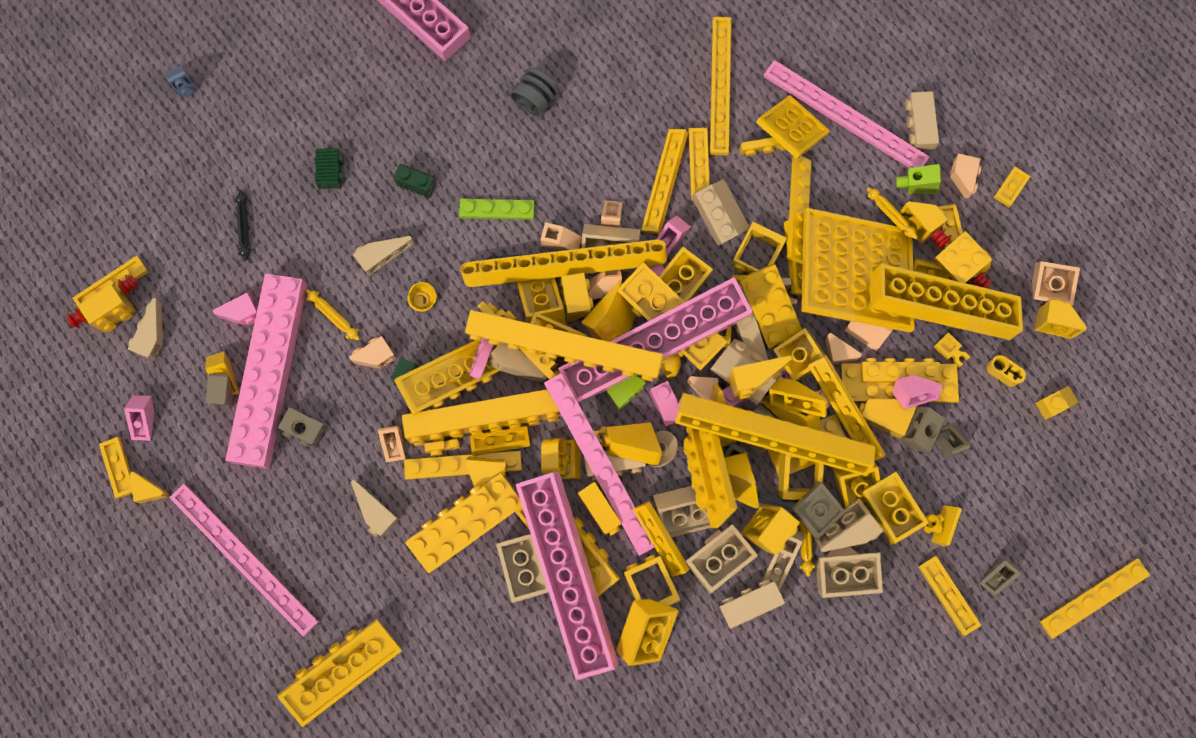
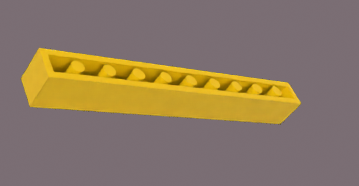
(564, 344)
(775, 434)

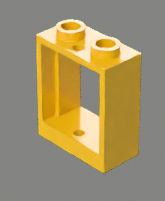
(763, 234)
(783, 486)
(649, 561)

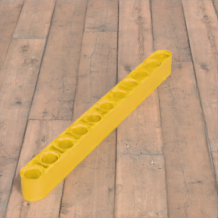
(564, 263)

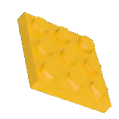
(793, 126)

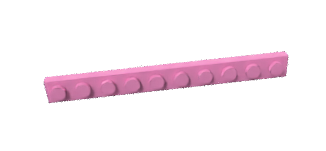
(845, 116)
(598, 461)
(244, 560)

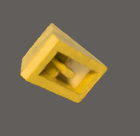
(145, 490)

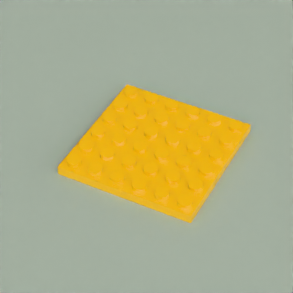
(838, 266)

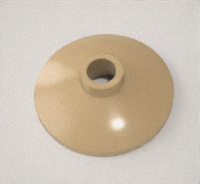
(669, 444)

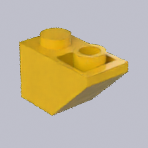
(220, 364)

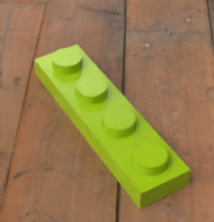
(496, 209)

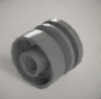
(534, 92)

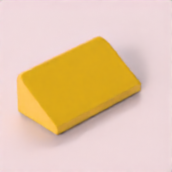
(929, 268)
(573, 461)
(951, 517)

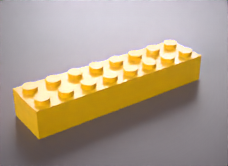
(945, 302)
(480, 417)

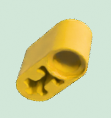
(1008, 377)
(554, 456)

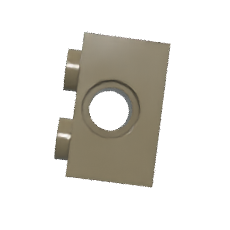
(293, 420)
(923, 429)

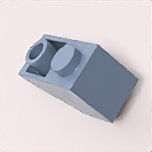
(181, 81)

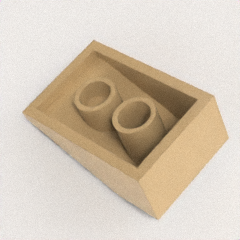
(851, 529)

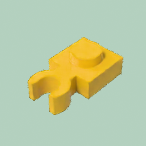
(949, 347)
(437, 448)

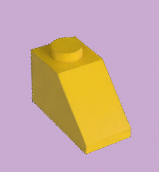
(1056, 402)

